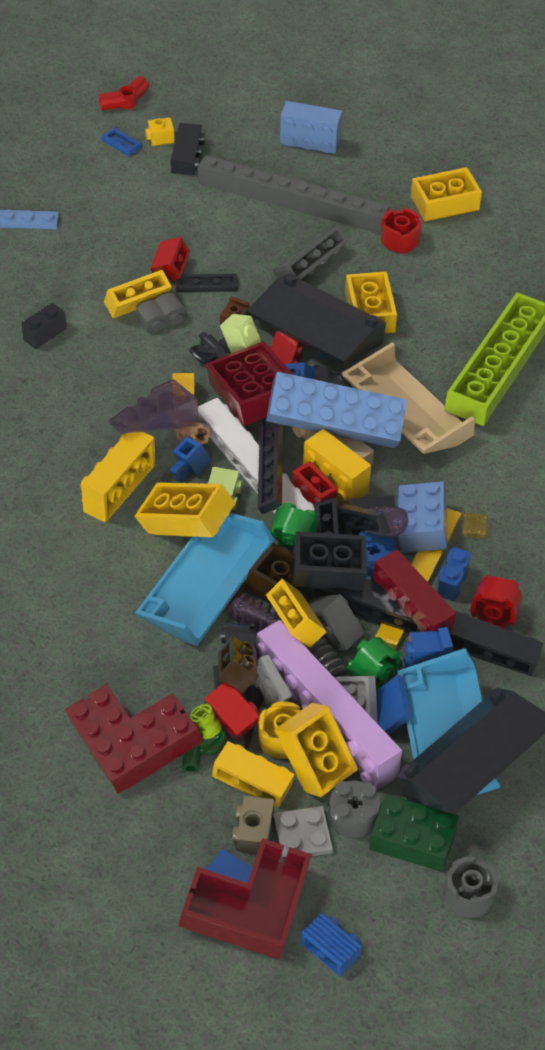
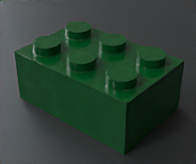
(414, 832)

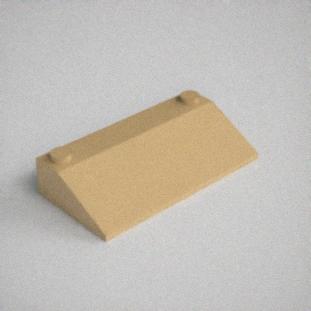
(424, 418)

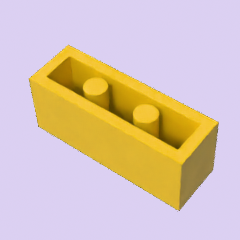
(128, 296)
(296, 613)
(252, 773)

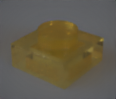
(474, 525)

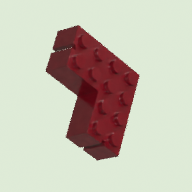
(135, 746)
(249, 913)

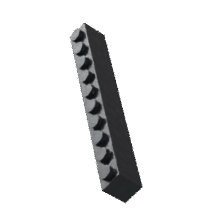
(479, 637)

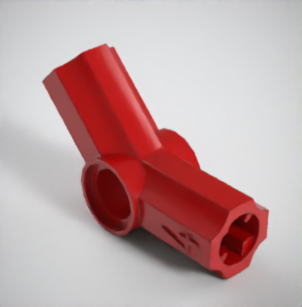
(126, 96)

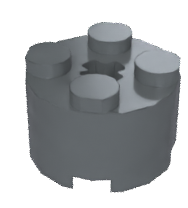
(354, 808)
(470, 887)

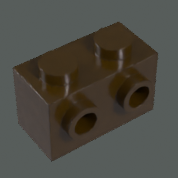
(238, 664)

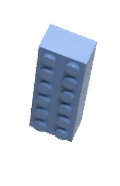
(337, 409)

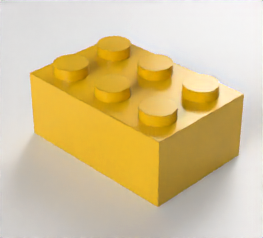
(446, 194)
(373, 295)
(339, 465)
(316, 749)

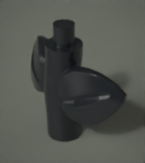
(209, 349)

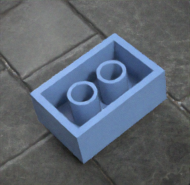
(310, 127)
(427, 517)

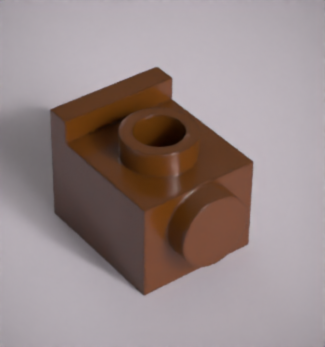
(235, 306)

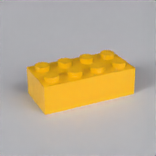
(118, 474)
(185, 509)

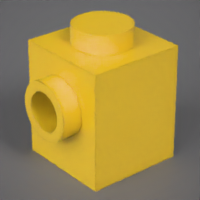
(160, 131)

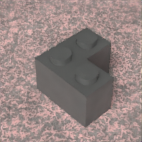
(338, 620)

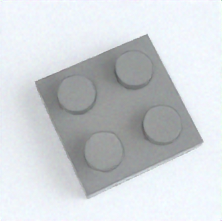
(303, 831)

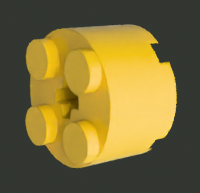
(270, 720)

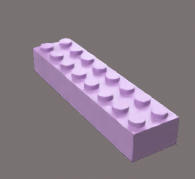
(309, 682)

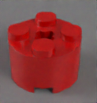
(401, 230)
(497, 601)

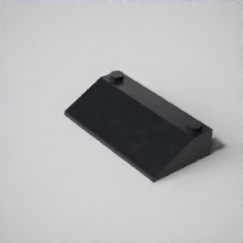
(318, 319)
(473, 751)

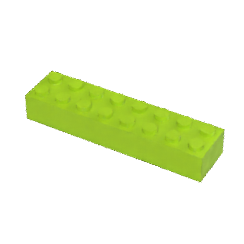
(497, 360)

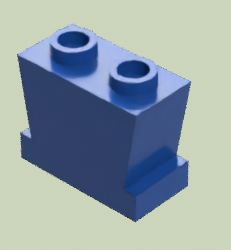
(427, 646)

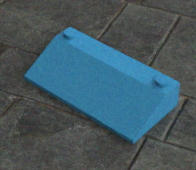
(205, 578)
(440, 696)

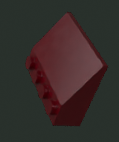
(246, 380)

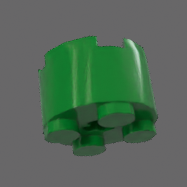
(291, 520)
(375, 659)

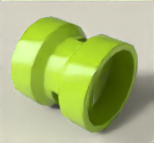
(204, 717)

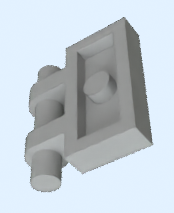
(271, 682)

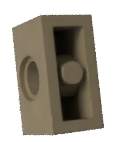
(257, 812)

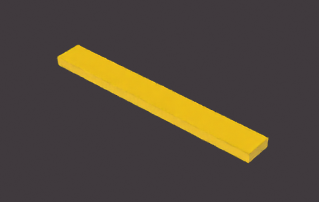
(425, 563)

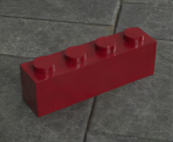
(413, 593)

